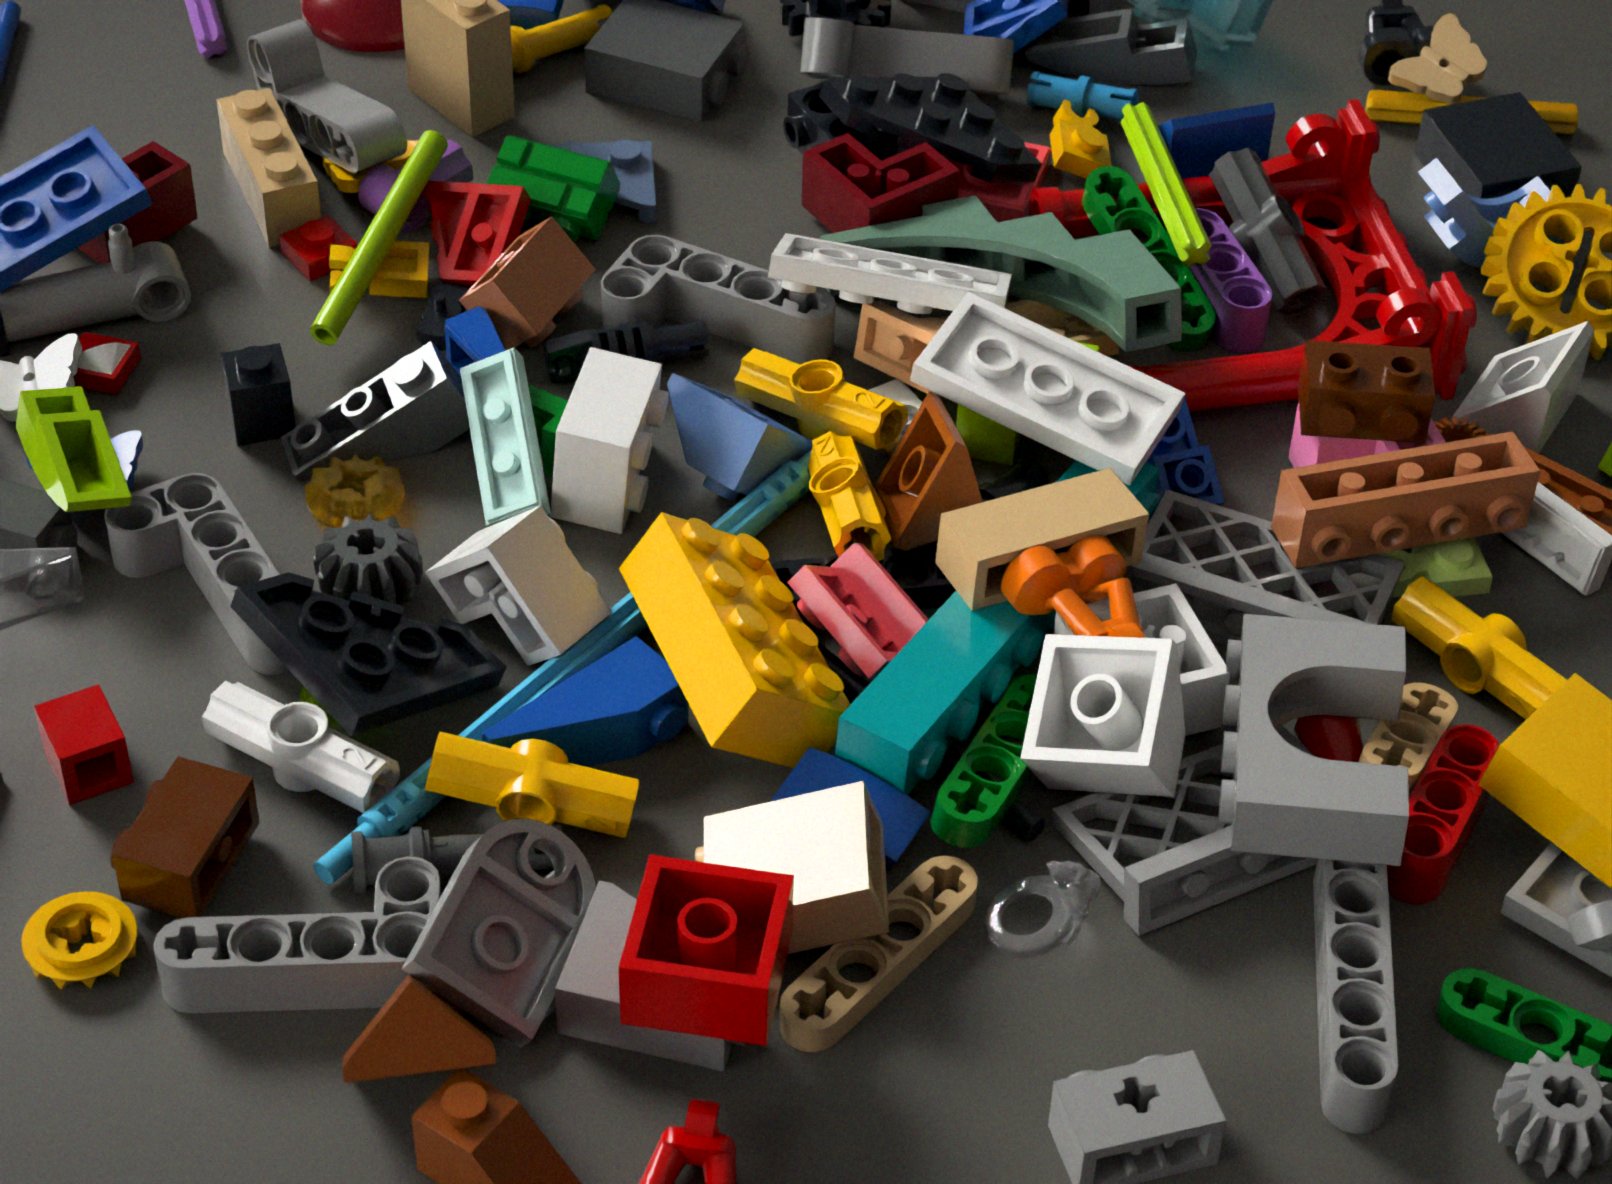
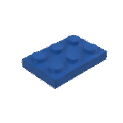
(63, 203)

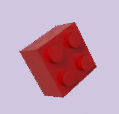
(706, 950)

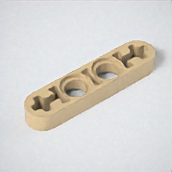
(886, 956)

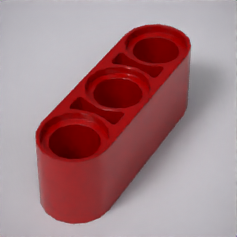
(1442, 813)

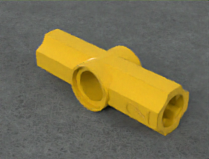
(821, 399)
(847, 495)
(1476, 650)
(532, 783)

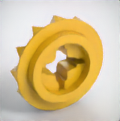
(66, 921)

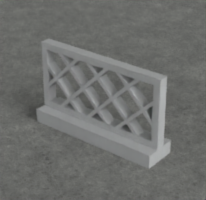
(1222, 601)
(1175, 876)

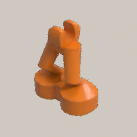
(1067, 581)

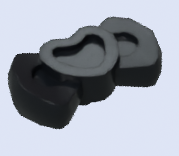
(440, 305)

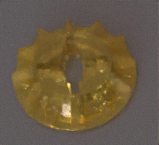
(331, 502)

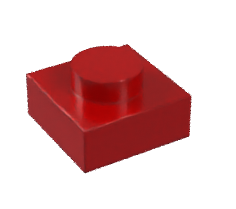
(310, 245)

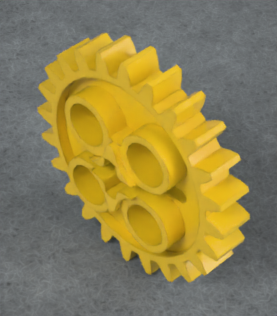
(1524, 255)

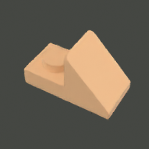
(893, 339)

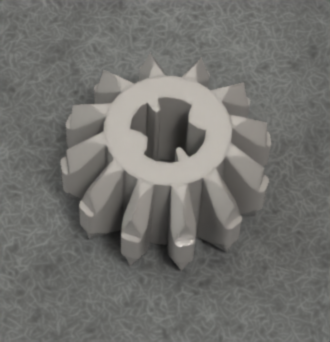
(1555, 1114)

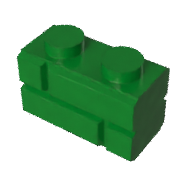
(561, 185)

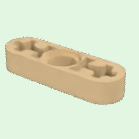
(1409, 742)

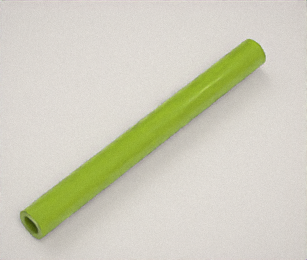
(378, 238)

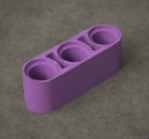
(1233, 288)

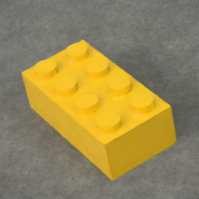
(734, 641)

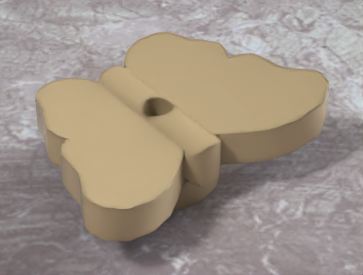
(1443, 66)

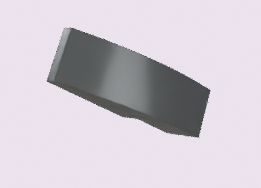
(1117, 49)

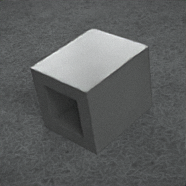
(33, 519)

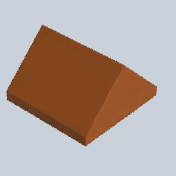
(926, 477)
(415, 1036)

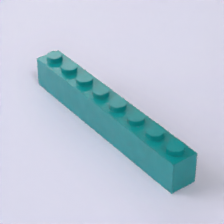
(948, 676)

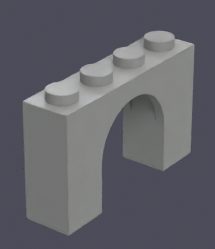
(1286, 797)

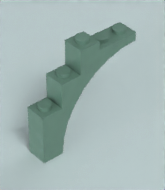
(1098, 278)

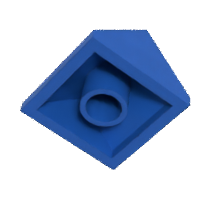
(1204, 138)

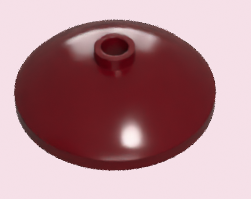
(356, 23)

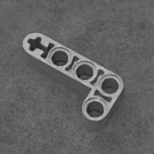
(845, 49)
(319, 110)
(736, 299)
(197, 526)
(299, 957)

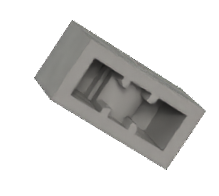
(1136, 1121)

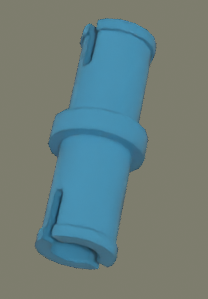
(1082, 93)

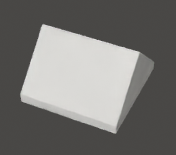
(1530, 387)

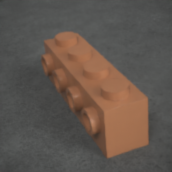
(1404, 499)

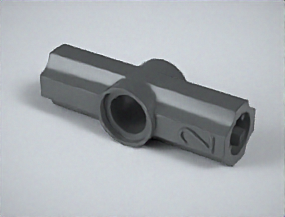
(1267, 230)

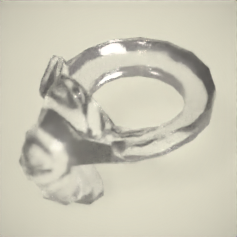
(1069, 890)

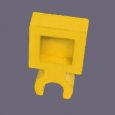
(1077, 143)

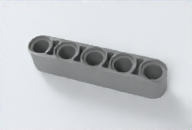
(1354, 993)

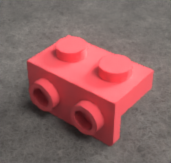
(859, 609)

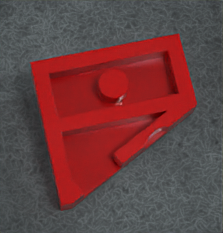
(473, 226)

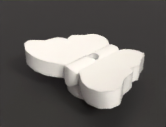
(51, 369)

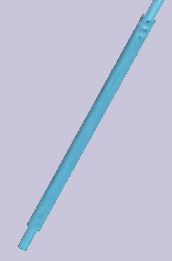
(411, 801)

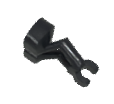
(1391, 35)

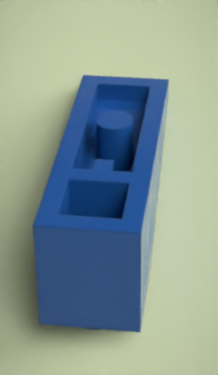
(604, 710)

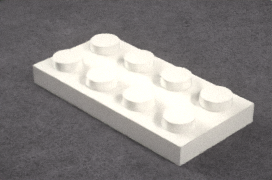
(872, 273)
(1047, 387)

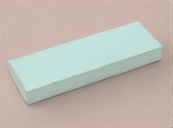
(504, 436)

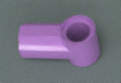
(380, 179)

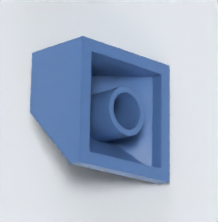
(729, 439)

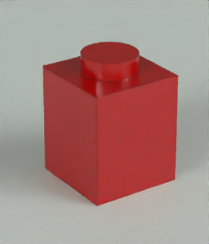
(84, 744)

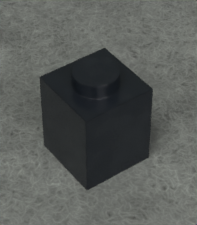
(258, 393)

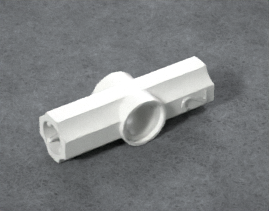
(299, 746)

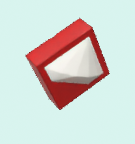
(105, 362)

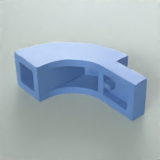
(1468, 221)

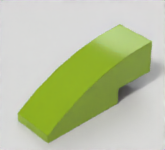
(70, 450)

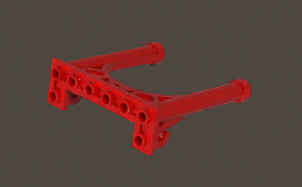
(1332, 184)

